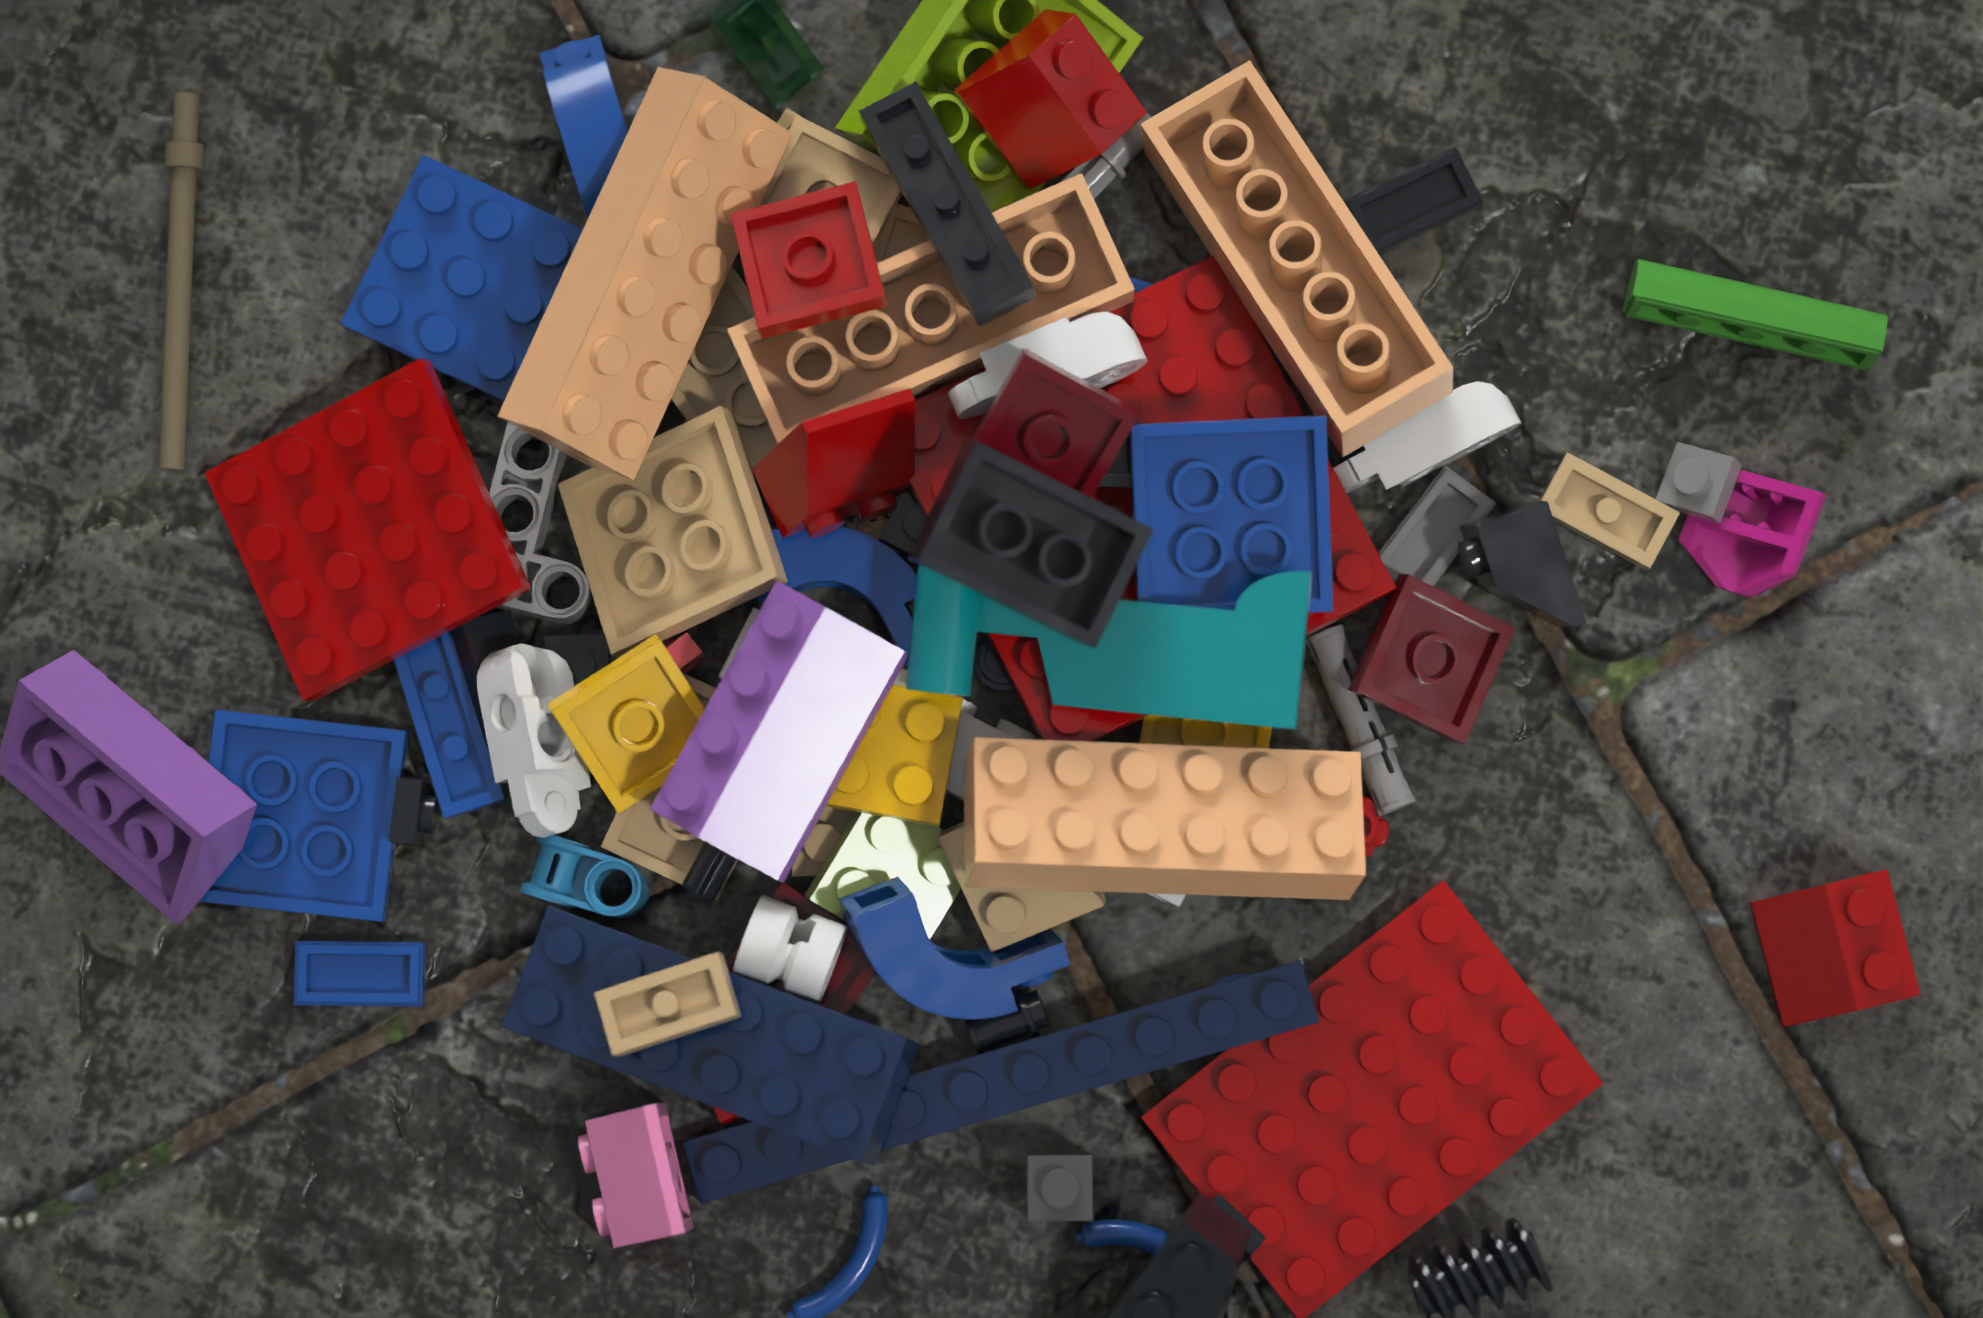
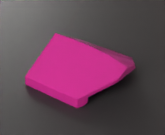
(1758, 536)

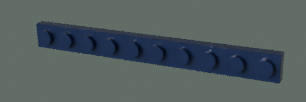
(1028, 1075)

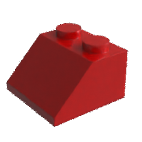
(1050, 99)
(841, 466)
(1835, 948)

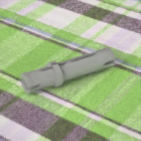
(1360, 722)

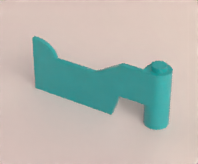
(1149, 659)

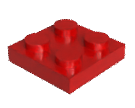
(808, 260)

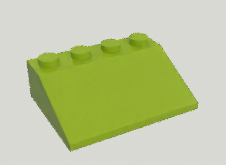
(945, 46)

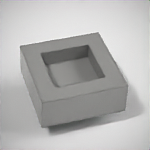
(1699, 482)

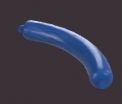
(1120, 1233)
(858, 1265)

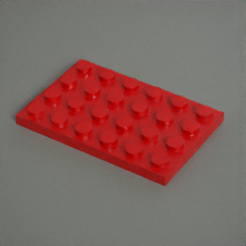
(1382, 1111)

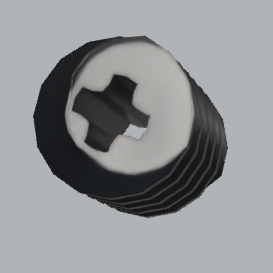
(1477, 1272)

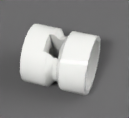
(789, 949)

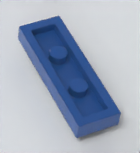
(448, 728)

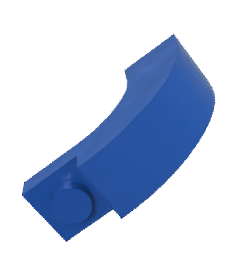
(585, 112)
(854, 564)
(936, 978)

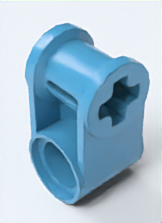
(574, 877)

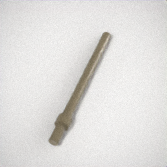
(183, 159)

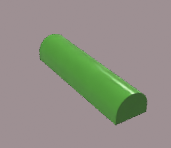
(1755, 315)

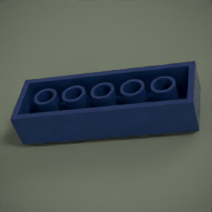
(775, 1065)

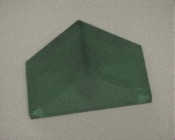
(765, 47)

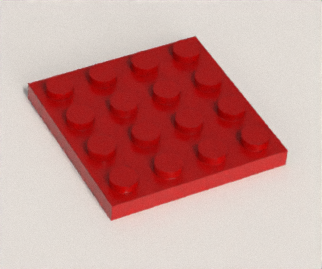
(367, 530)

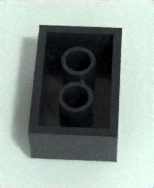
(1030, 543)

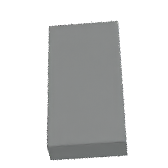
(1431, 530)

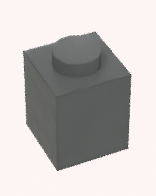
(1059, 1187)

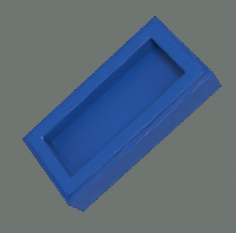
(359, 974)

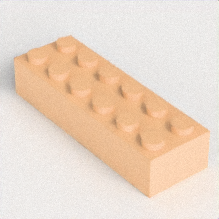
(1297, 258)
(644, 273)
(927, 329)
(1163, 819)

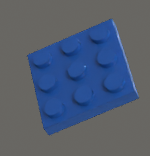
(462, 278)
(1231, 508)
(318, 814)

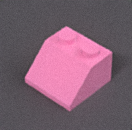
(636, 1175)

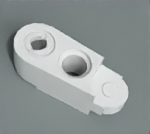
(1094, 348)
(1432, 438)
(527, 740)

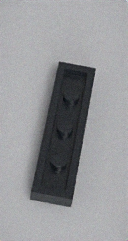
(947, 204)

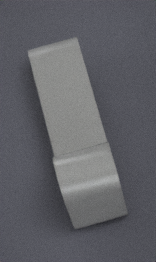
(540, 490)

